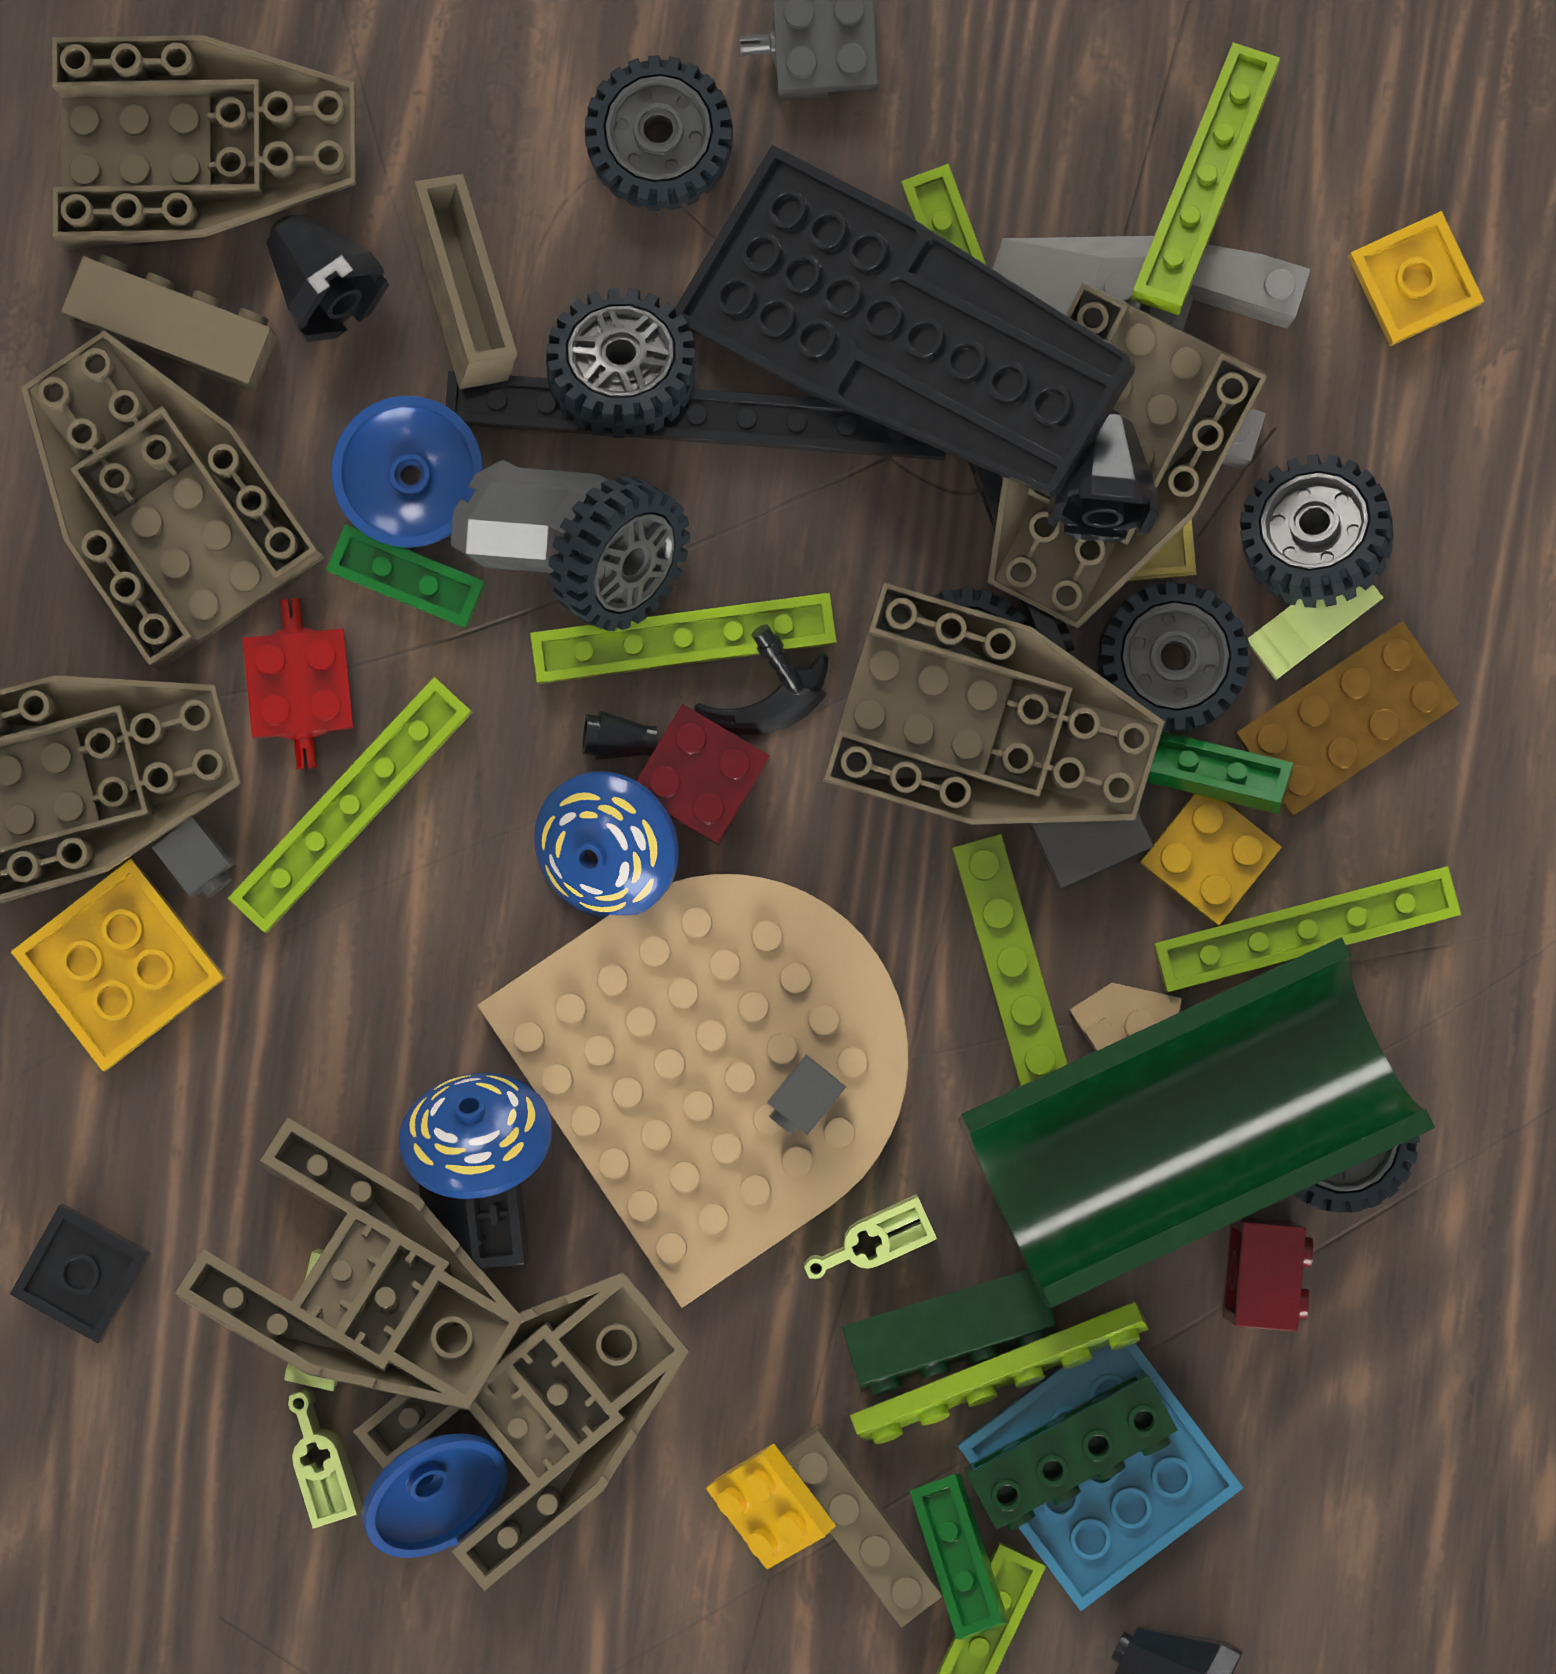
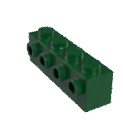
(946, 1331)
(1071, 1450)

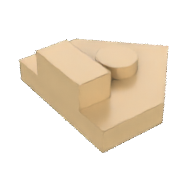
(1120, 1012)

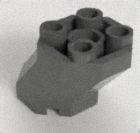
(517, 515)

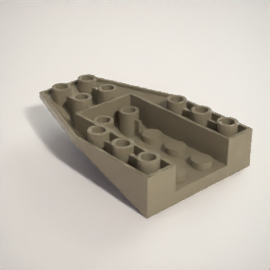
(190, 137)
(1186, 414)
(159, 499)
(986, 721)
(102, 773)

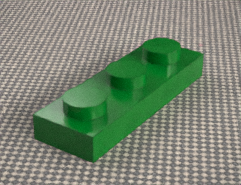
(406, 577)
(1220, 772)
(959, 1556)

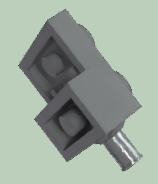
(819, 47)

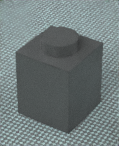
(196, 858)
(804, 1096)

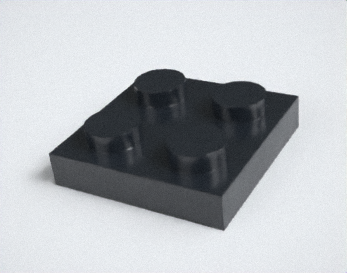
(80, 1273)

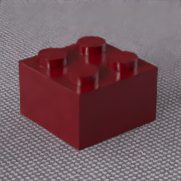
(702, 773)
(1267, 1274)

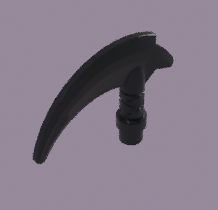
(788, 704)

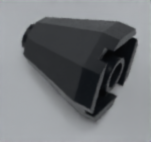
(323, 276)
(1109, 488)
(1173, 1653)

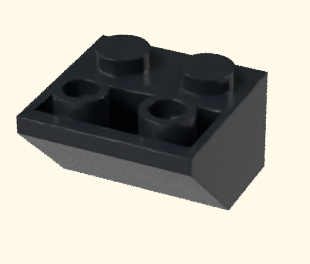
(486, 1227)

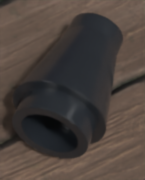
(616, 737)

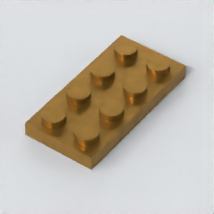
(1351, 715)

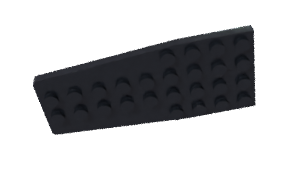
(901, 327)

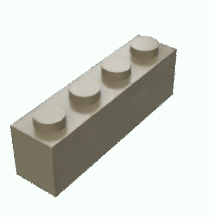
(461, 281)
(170, 323)
(863, 1527)

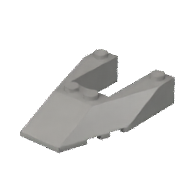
(1225, 279)

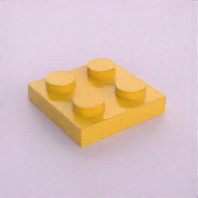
(1415, 278)
(1210, 856)
(770, 1506)

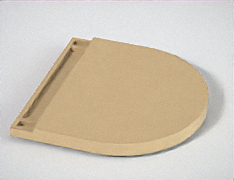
(673, 1036)

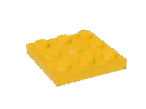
(118, 964)

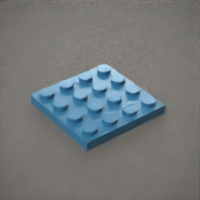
(1125, 1518)

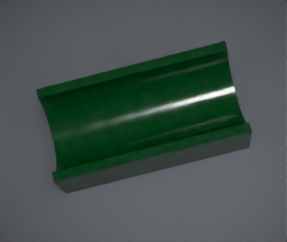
(1190, 1124)

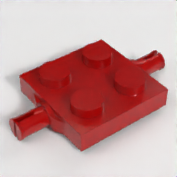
(298, 683)

